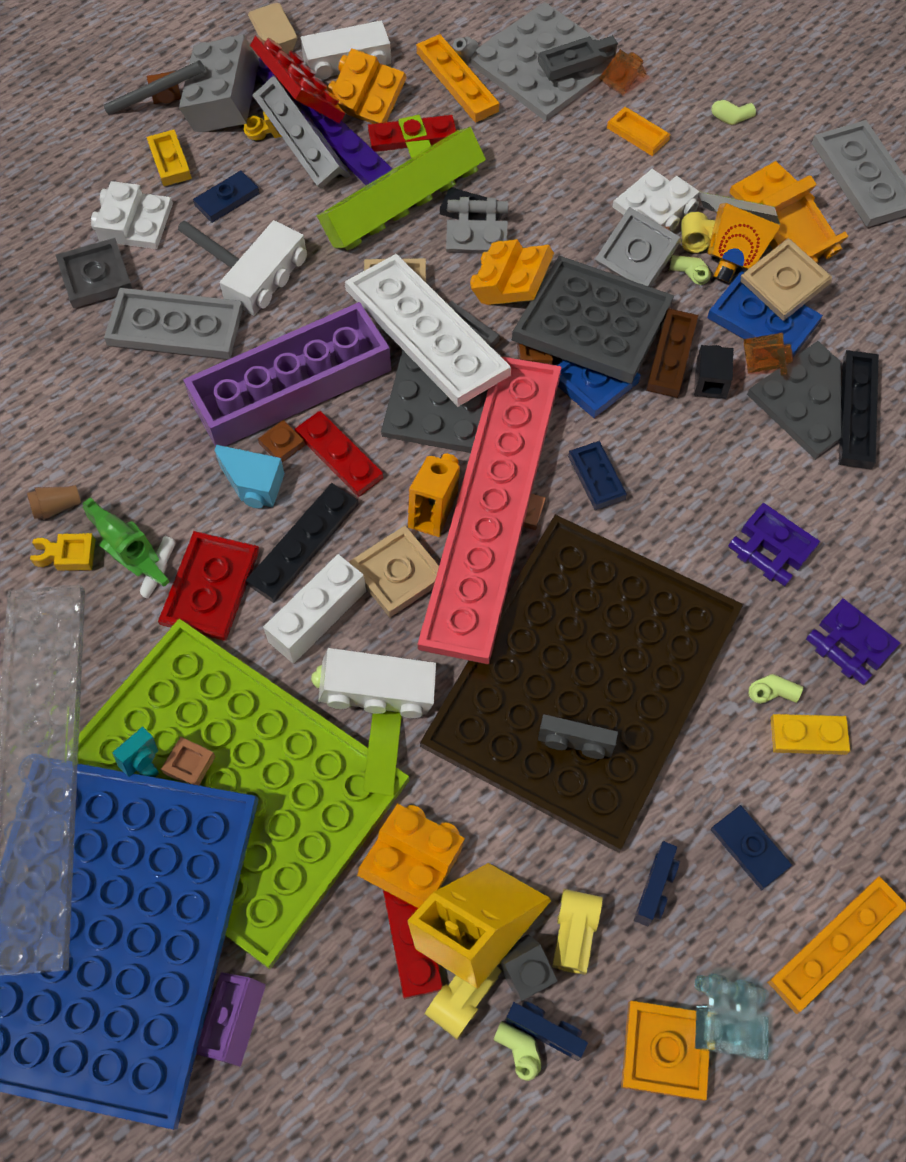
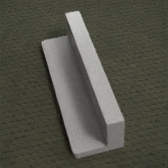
(300, 133)

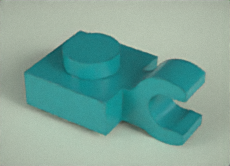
(137, 754)

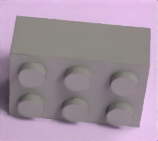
(225, 89)

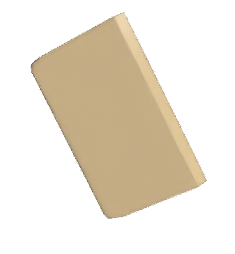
(273, 24)

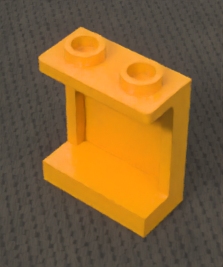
(803, 221)

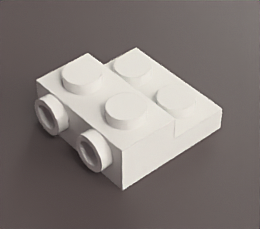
(659, 199)
(131, 215)

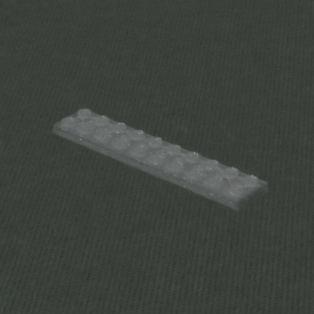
(39, 775)

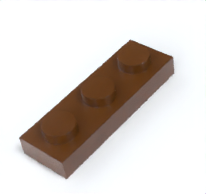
(672, 353)

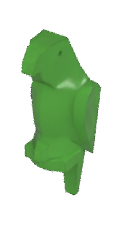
(125, 542)

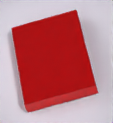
(209, 584)

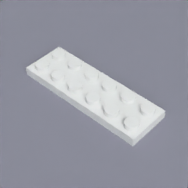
(428, 330)

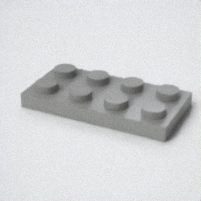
(864, 171)
(174, 323)

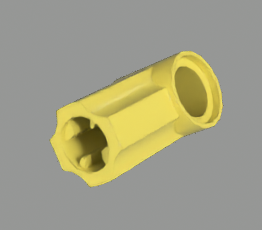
(696, 232)
(577, 921)
(458, 1003)

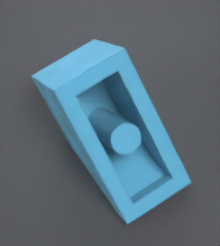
(252, 475)

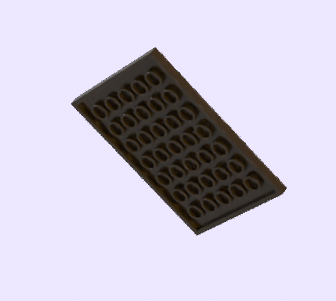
(590, 642)

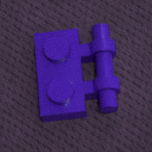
(778, 536)
(856, 633)

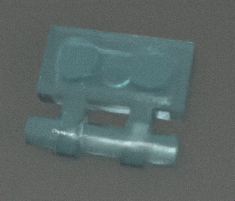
(728, 1030)

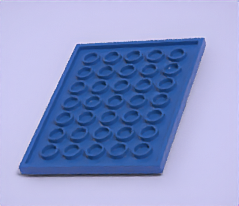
(144, 949)

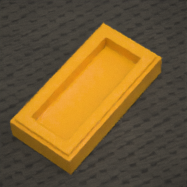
(638, 131)

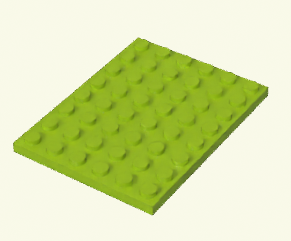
(265, 746)

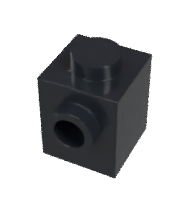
(713, 371)

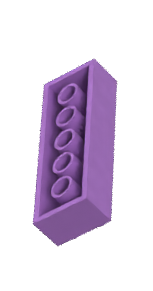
(288, 375)

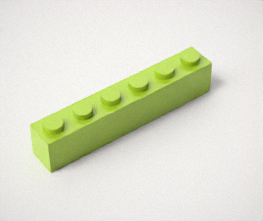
(402, 188)

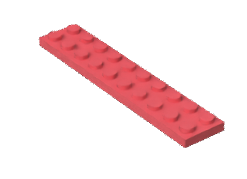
(490, 514)

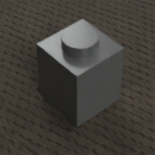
(527, 968)

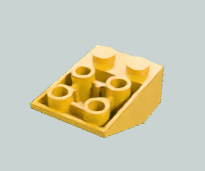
(475, 921)

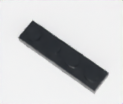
(859, 409)
(302, 542)

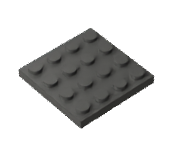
(593, 319)

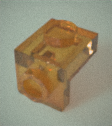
(623, 71)
(767, 353)

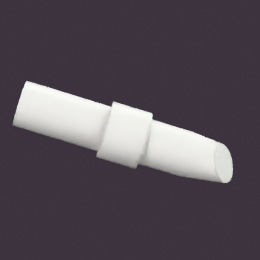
(163, 553)

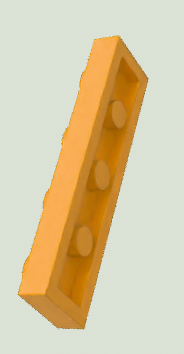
(458, 78)
(837, 945)

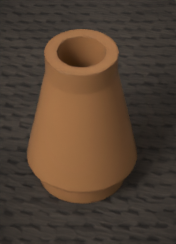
(52, 500)

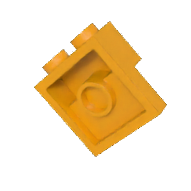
(366, 87)
(510, 272)
(411, 855)

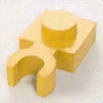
(68, 554)

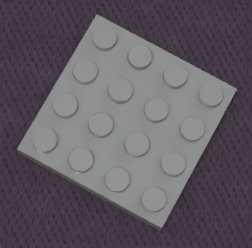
(513, 64)

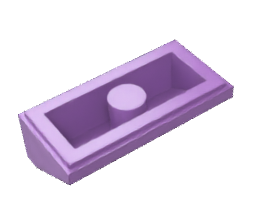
(230, 1018)

